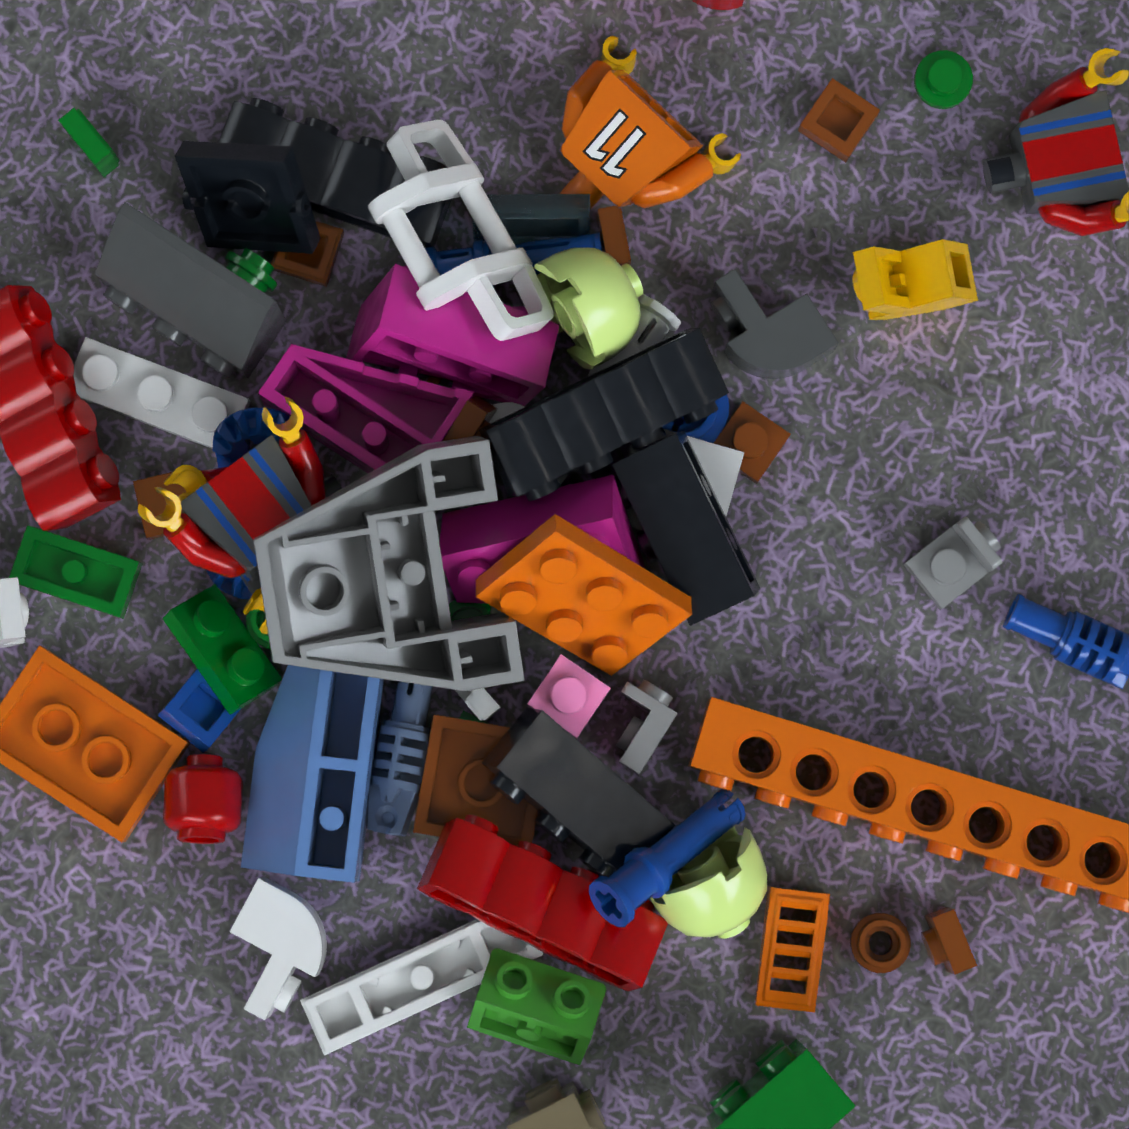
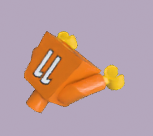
(629, 141)

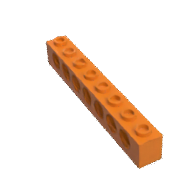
(959, 794)

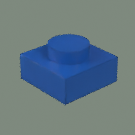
(197, 713)

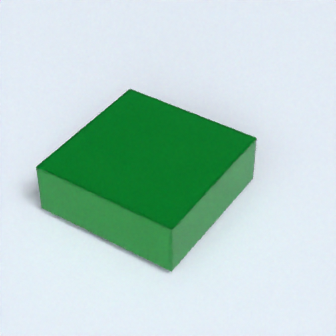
(89, 141)

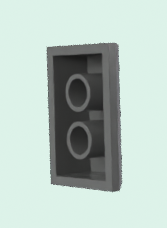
(187, 294)

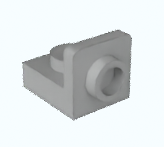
(955, 561)
(641, 736)

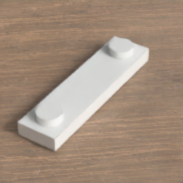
(406, 984)

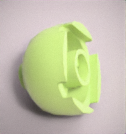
(592, 302)
(717, 888)

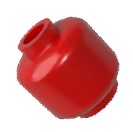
(202, 800)

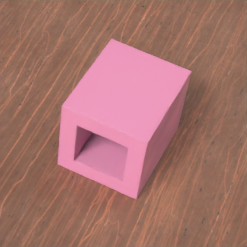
(569, 695)

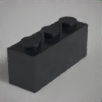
(685, 526)
(573, 792)

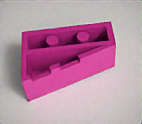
(449, 342)
(361, 409)
(485, 533)

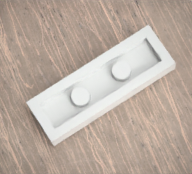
(152, 392)

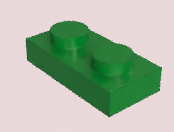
(75, 571)
(222, 649)

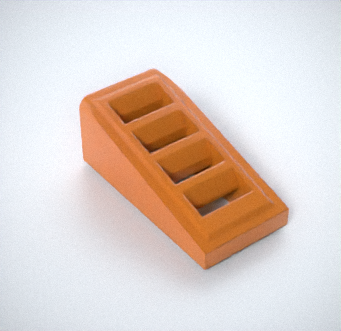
(798, 899)

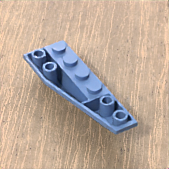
(314, 776)

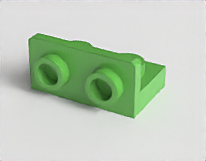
(537, 1006)

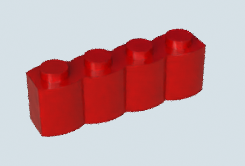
(45, 422)
(538, 902)

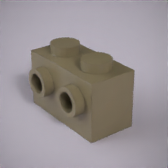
(557, 1108)

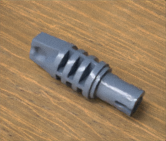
(399, 761)

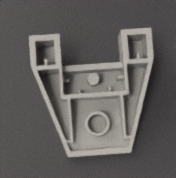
(364, 579)

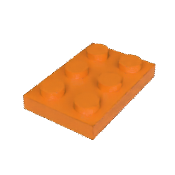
(583, 595)
(85, 744)

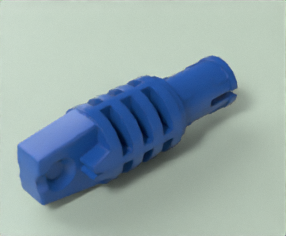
(1074, 639)

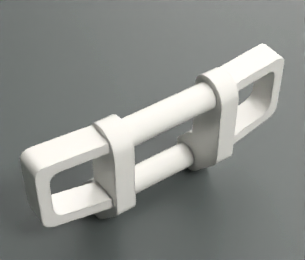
(478, 274)

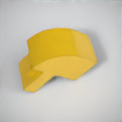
(913, 279)

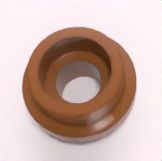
(898, 949)

